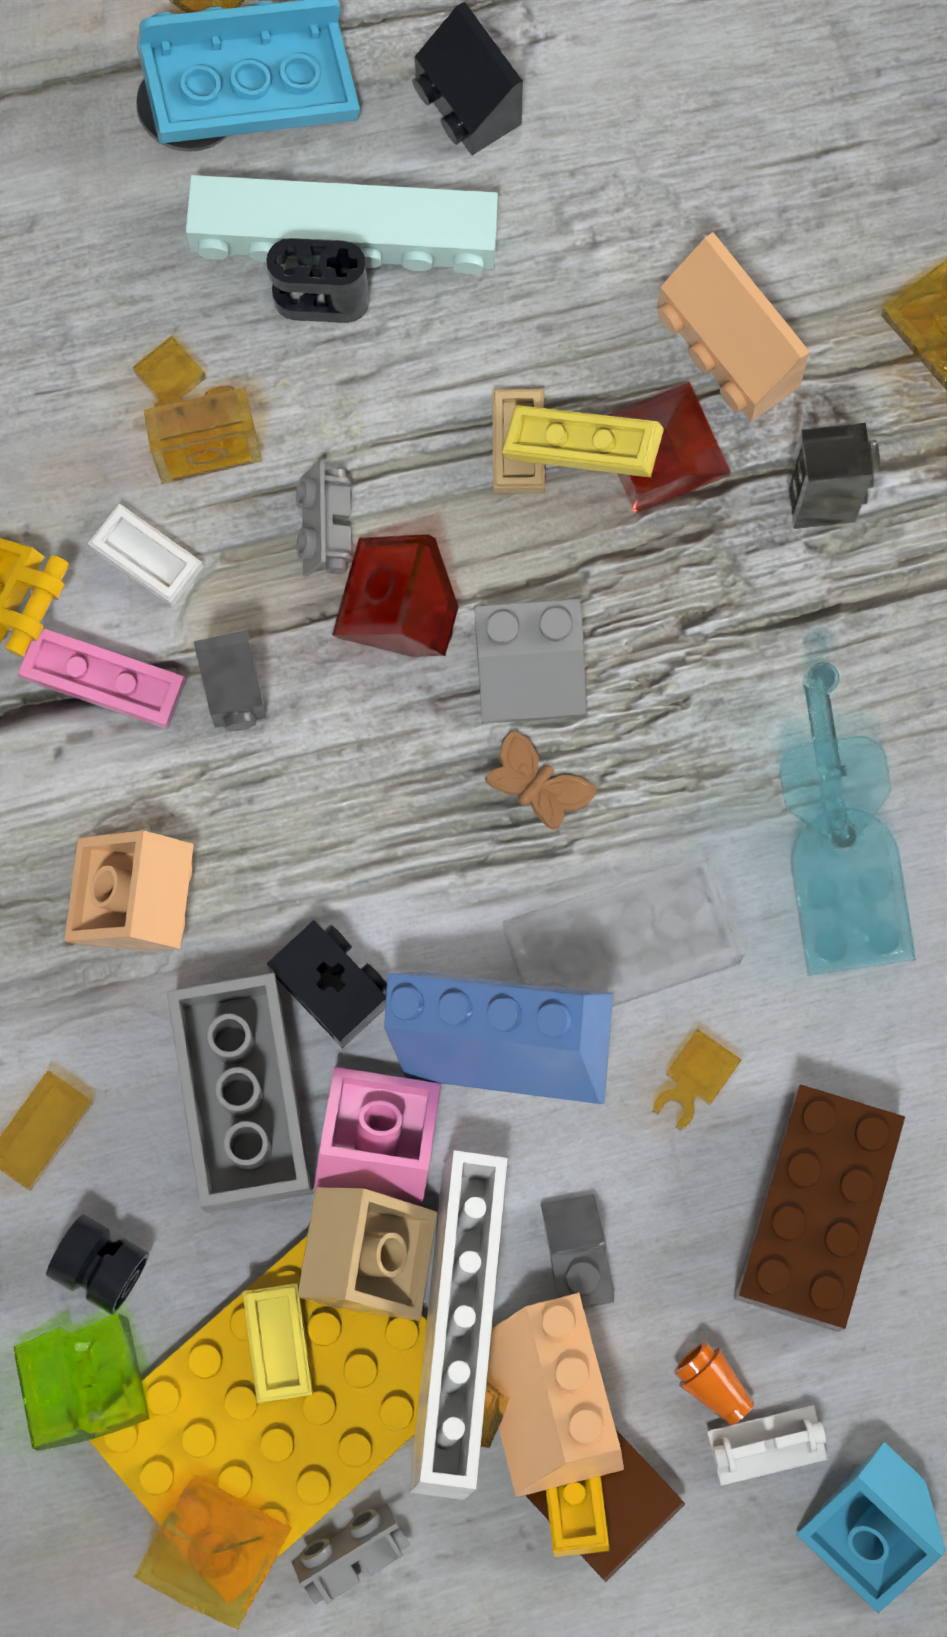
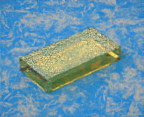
(41, 1129)

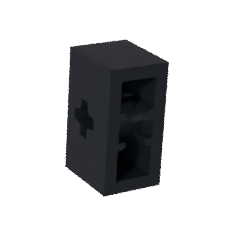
(300, 971)

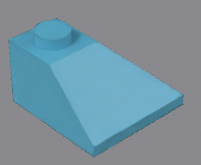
(877, 1528)

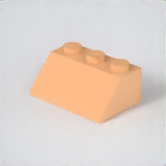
(732, 329)
(558, 1408)

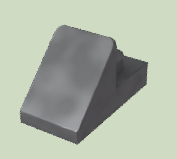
(578, 1250)

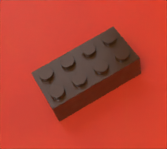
(819, 1208)

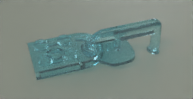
(853, 899)

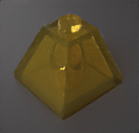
(213, 1552)

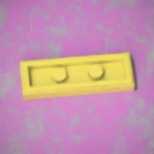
(583, 441)

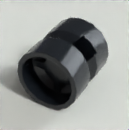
(97, 1264)

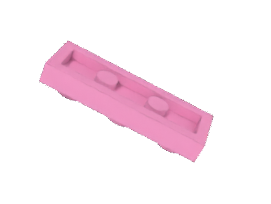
(102, 678)

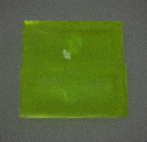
(80, 1383)

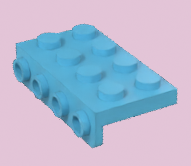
(246, 69)

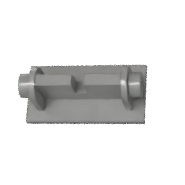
(322, 497)
(326, 1563)

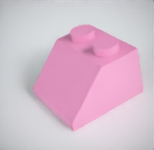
(378, 1134)

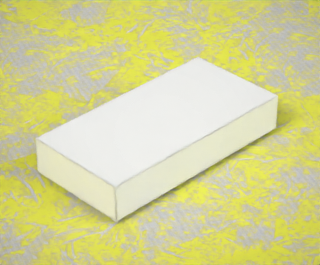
(145, 555)

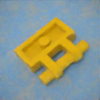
(17, 574)

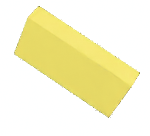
(277, 1343)

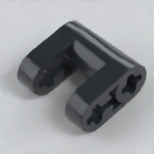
(339, 279)

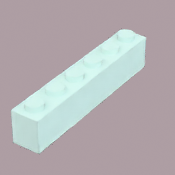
(385, 222)

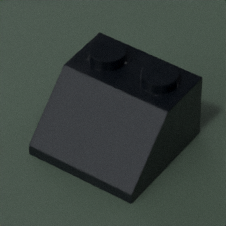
(468, 82)

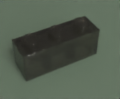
(831, 475)

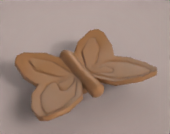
(546, 796)

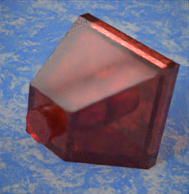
(687, 450)
(398, 597)

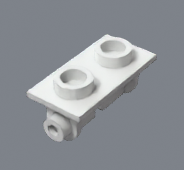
(767, 1445)

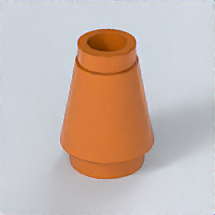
(713, 1382)

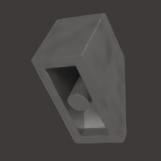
(230, 680)

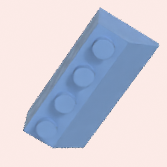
(500, 1035)

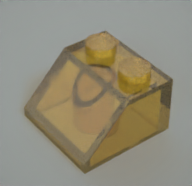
(202, 434)

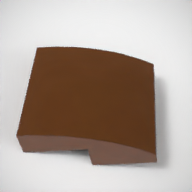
(635, 1510)

